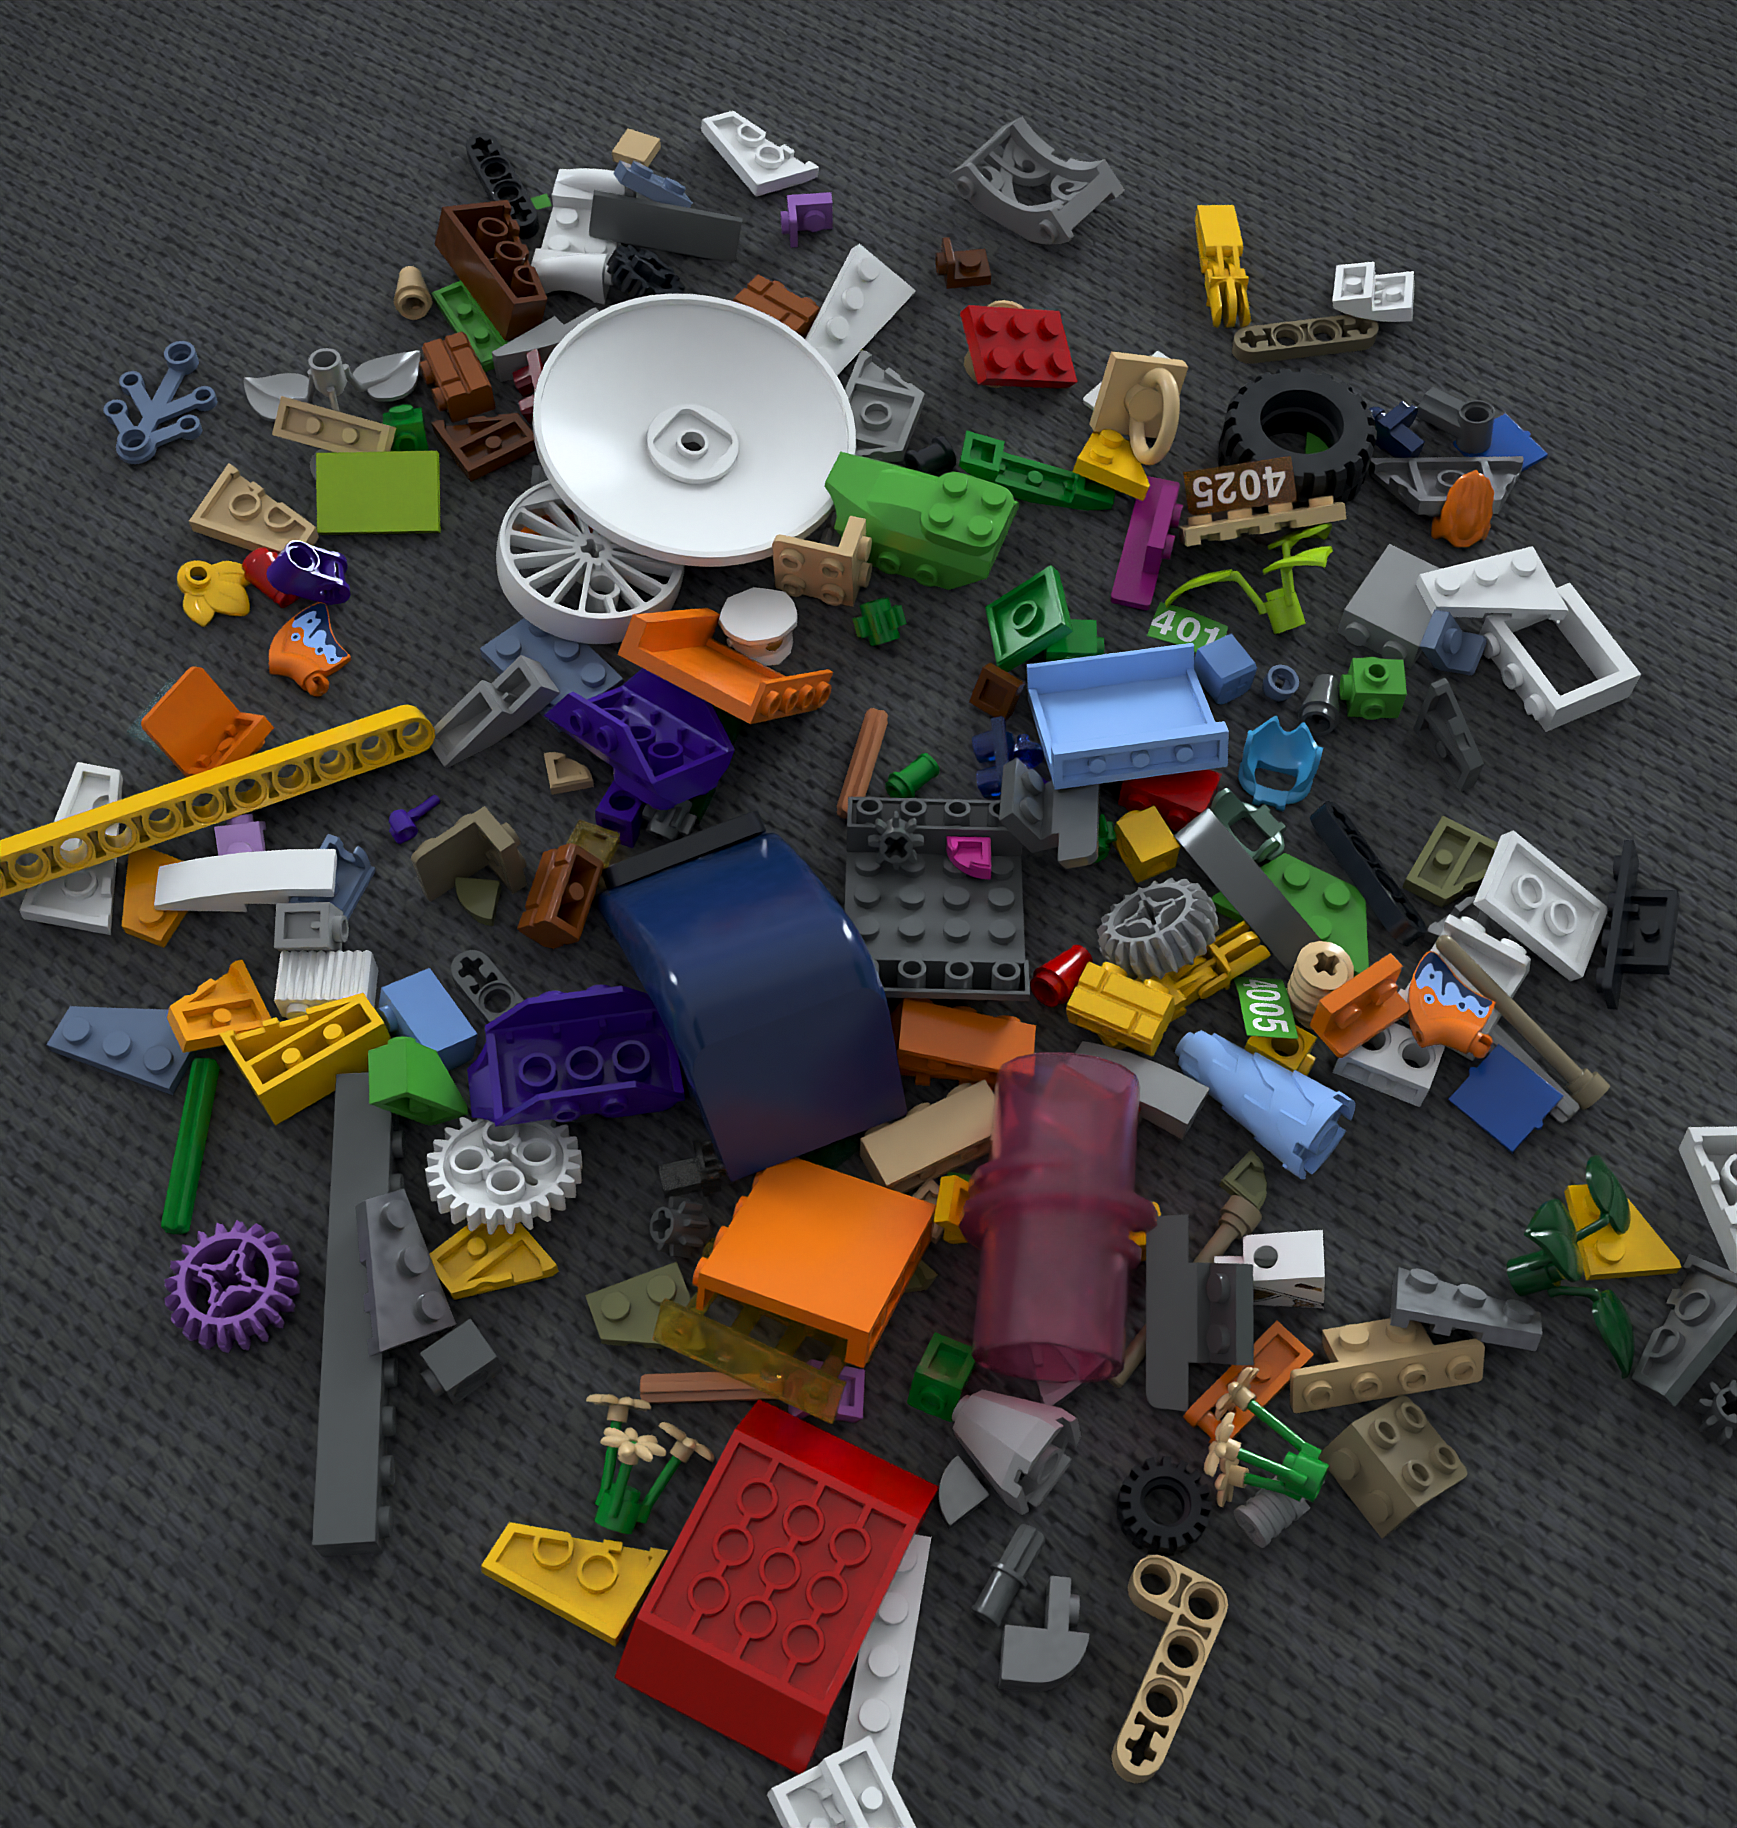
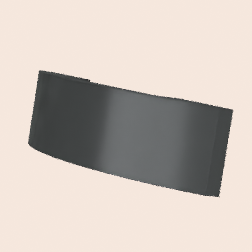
(1246, 887)

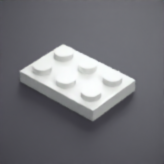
(1541, 906)

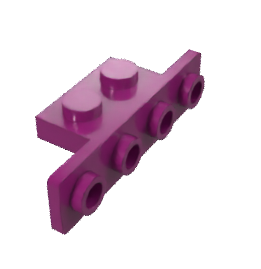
(1147, 544)

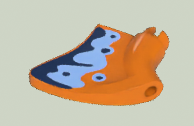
(307, 650)
(1447, 1010)

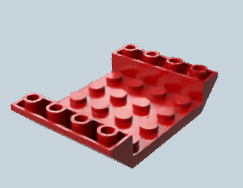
(774, 1584)

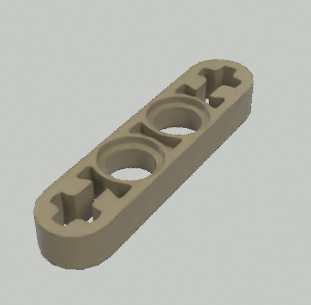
(1303, 334)

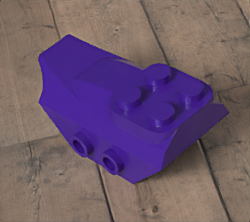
(653, 735)
(575, 1058)

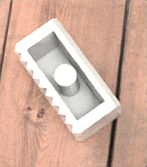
(322, 977)

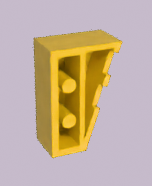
(298, 1058)

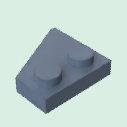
(657, 188)

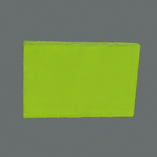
(378, 492)

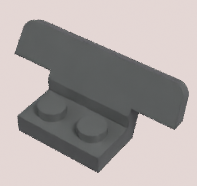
(1051, 817)
(1191, 1313)

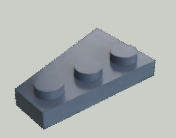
(125, 1043)

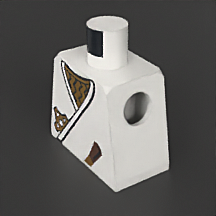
(1285, 1268)

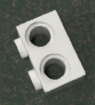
(1387, 1070)

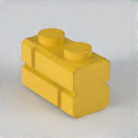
(1121, 1007)

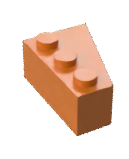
(956, 1042)

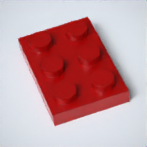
(1018, 347)

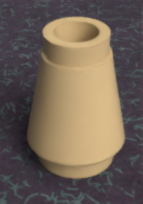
(412, 294)

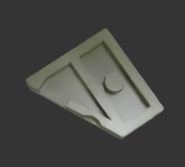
(630, 1309)

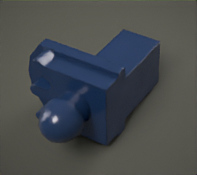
(1394, 431)

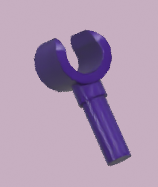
(403, 824)

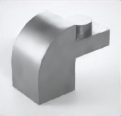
(1048, 1656)

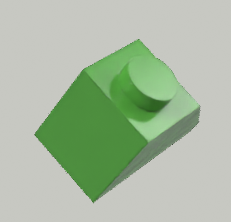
(413, 1082)

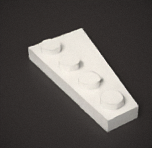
(856, 308)
(85, 896)

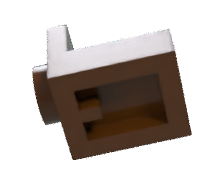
(962, 267)

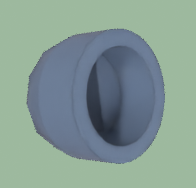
(1288, 687)

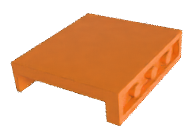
(683, 652)
(820, 1251)

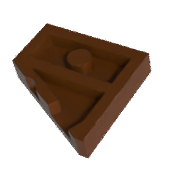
(486, 442)

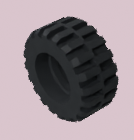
(1300, 405)

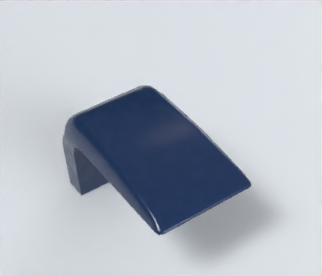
(762, 1000)

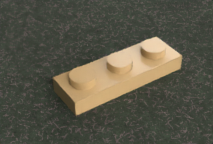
(330, 428)

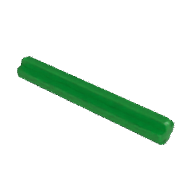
(190, 1146)

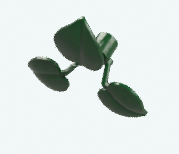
(1561, 1258)

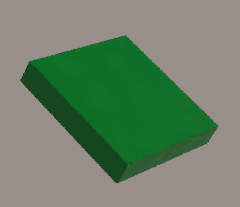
(1028, 619)

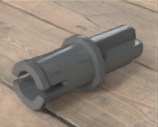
(1008, 1575)

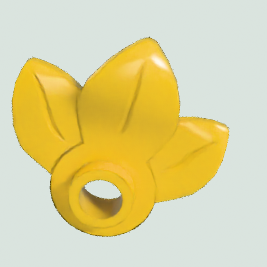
(219, 592)

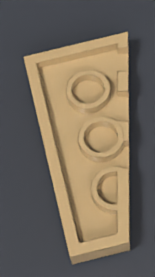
(1279, 515)

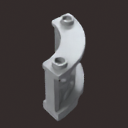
(1074, 185)

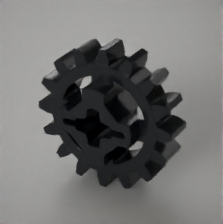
(642, 273)

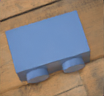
(426, 1012)

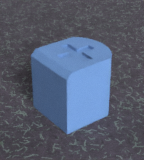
(1224, 669)

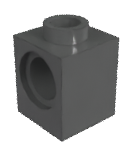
(459, 1363)

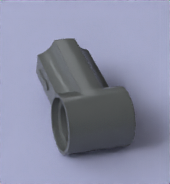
(1468, 421)

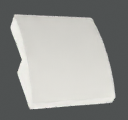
(1373, 296)
(842, 1792)

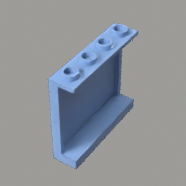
(1124, 717)

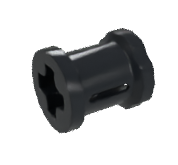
(932, 457)

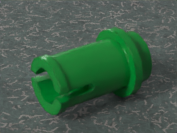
(912, 777)

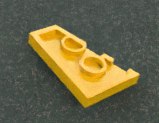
(574, 1577)

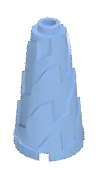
(1280, 1107)

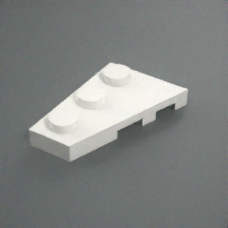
(753, 157)
(1496, 584)

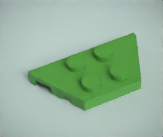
(1325, 902)

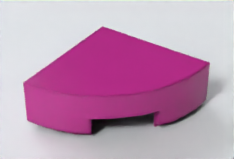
(970, 855)

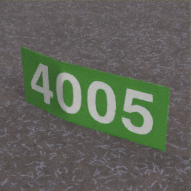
(1266, 1007)

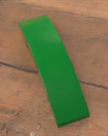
(1030, 479)

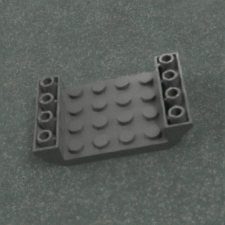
(930, 922)

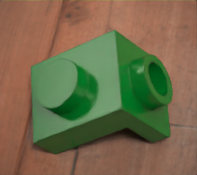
(409, 427)

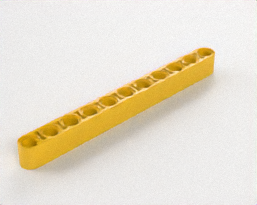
(225, 803)

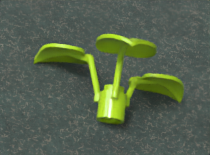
(1281, 603)

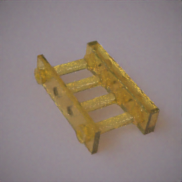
(754, 1362)

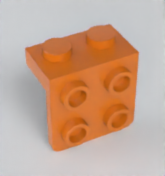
(202, 726)

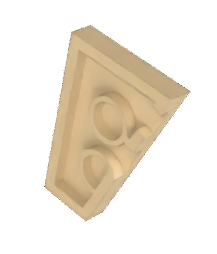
(248, 517)

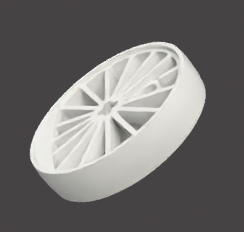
(588, 560)

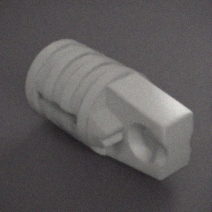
(1268, 1514)

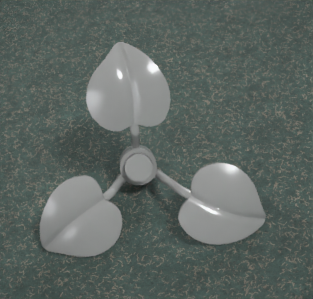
(384, 379)

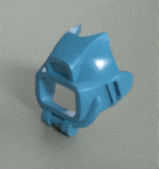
(1281, 752)

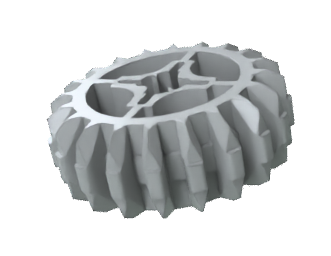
(1158, 929)

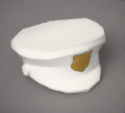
(760, 624)

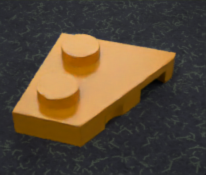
(216, 1008)

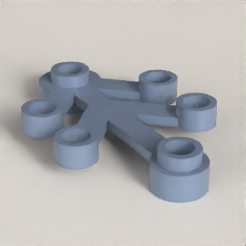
(140, 443)

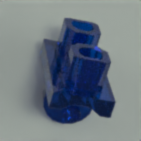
(1001, 746)

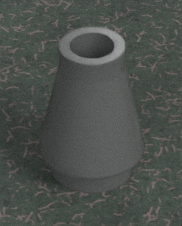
(1321, 706)

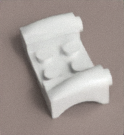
(568, 254)

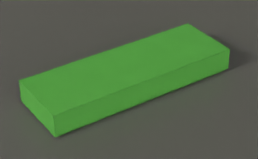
(467, 316)

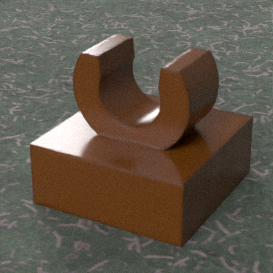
(996, 691)

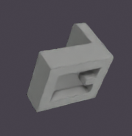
(310, 927)

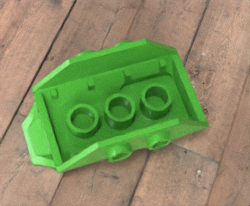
(923, 524)

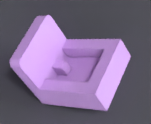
(240, 835)

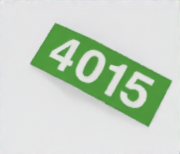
(1184, 626)

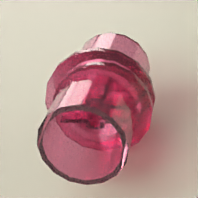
(1057, 1219)

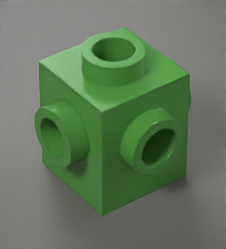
(1374, 688)

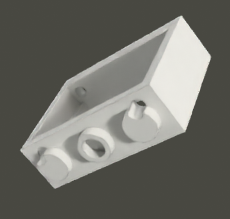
(1591, 641)

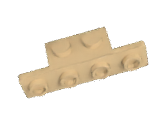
(1381, 1363)

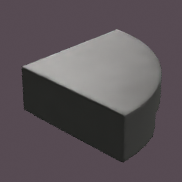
(959, 1492)

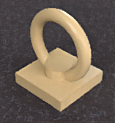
(1141, 401)

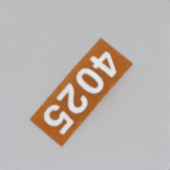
(1240, 486)

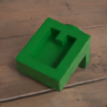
(941, 1377)

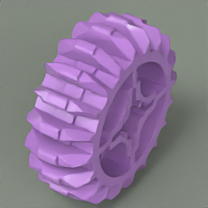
(220, 1322)

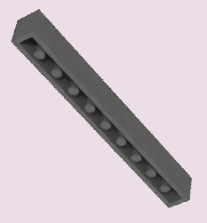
(353, 1386)

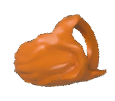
(1466, 511)

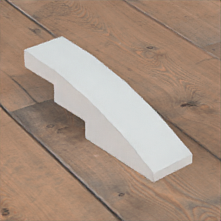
(244, 879)

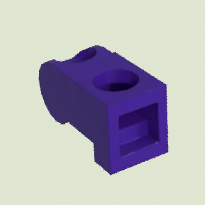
(621, 813)

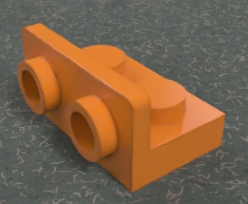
(1360, 1007)

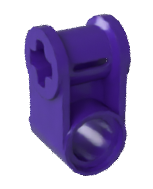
(308, 572)

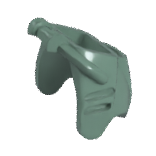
(1231, 810)

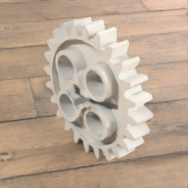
(503, 1172)

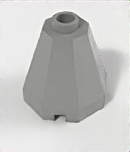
(1015, 1438)

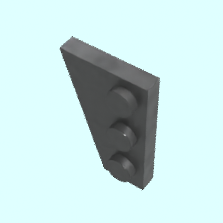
(1424, 1298)

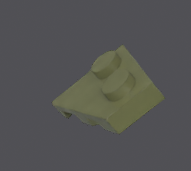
(1450, 863)

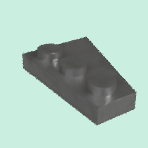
(402, 1281)
(1694, 1332)

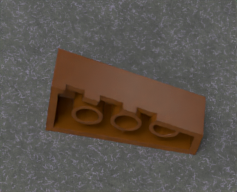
(493, 264)

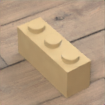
(930, 1139)

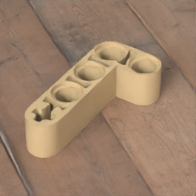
(1162, 1674)

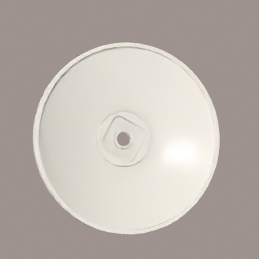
(686, 371)

